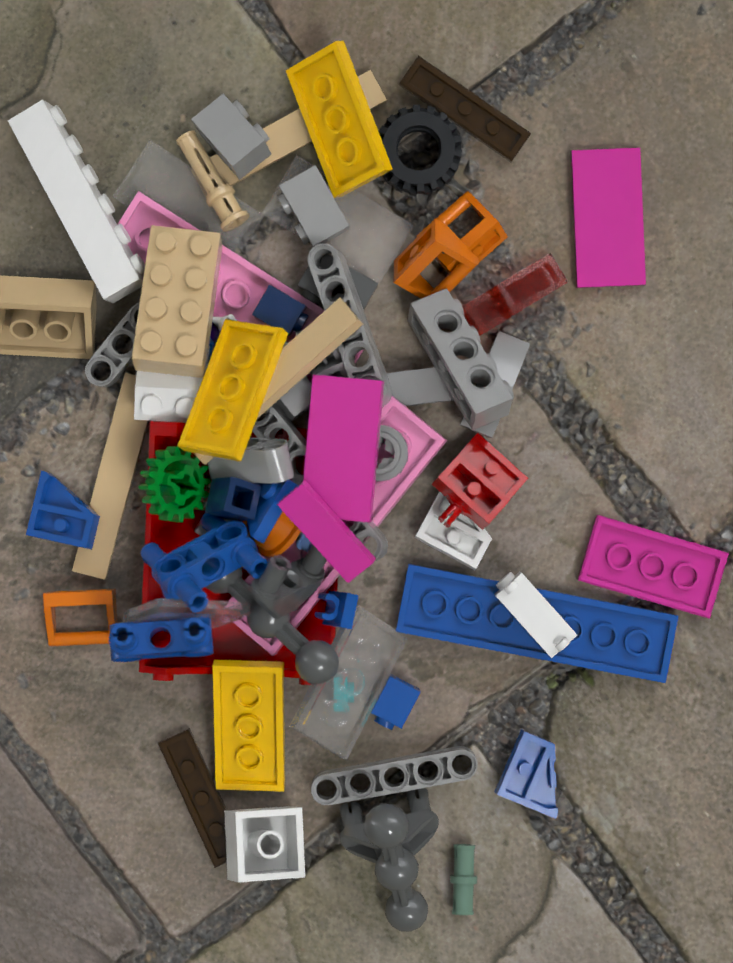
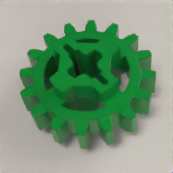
(174, 484)

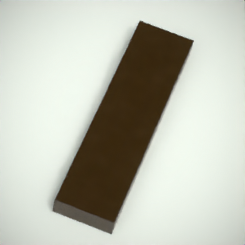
(465, 109)
(197, 792)

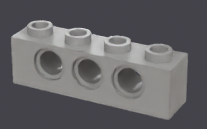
(476, 404)

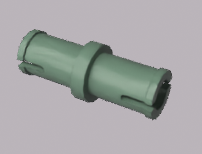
(463, 879)

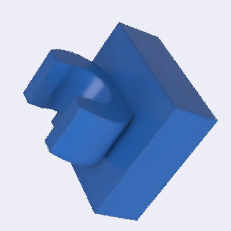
(339, 609)

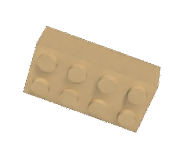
(177, 301)

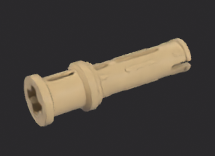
(219, 194)

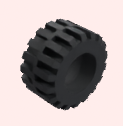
(433, 124)

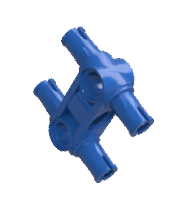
(204, 561)
(134, 640)

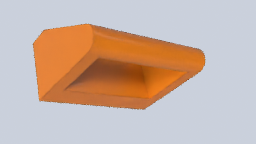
(480, 239)
(423, 250)
(77, 598)

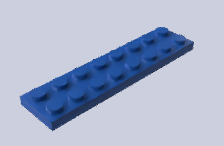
(468, 613)

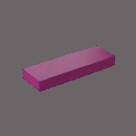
(326, 531)

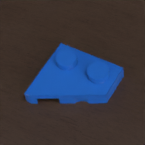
(61, 515)

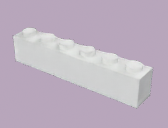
(78, 201)

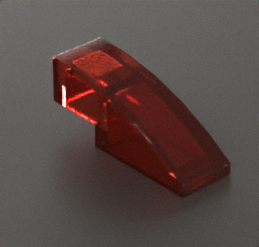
(514, 294)

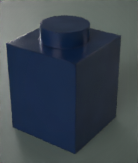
(281, 311)
(233, 499)

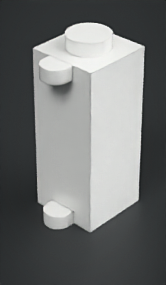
(534, 613)

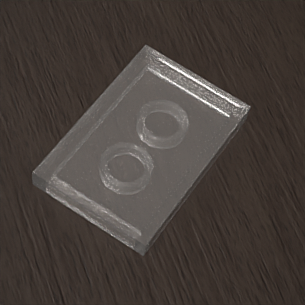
(175, 609)

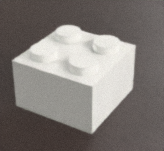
(264, 844)

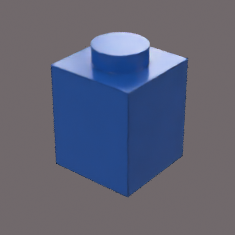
(395, 702)

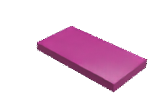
(608, 217)
(344, 443)
(653, 566)

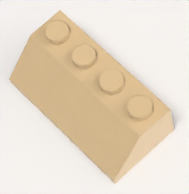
(47, 317)

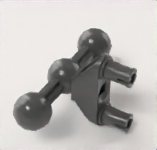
(272, 600)
(392, 842)

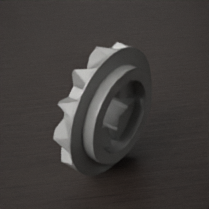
(396, 446)

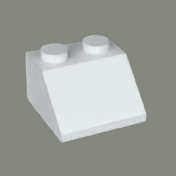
(165, 396)

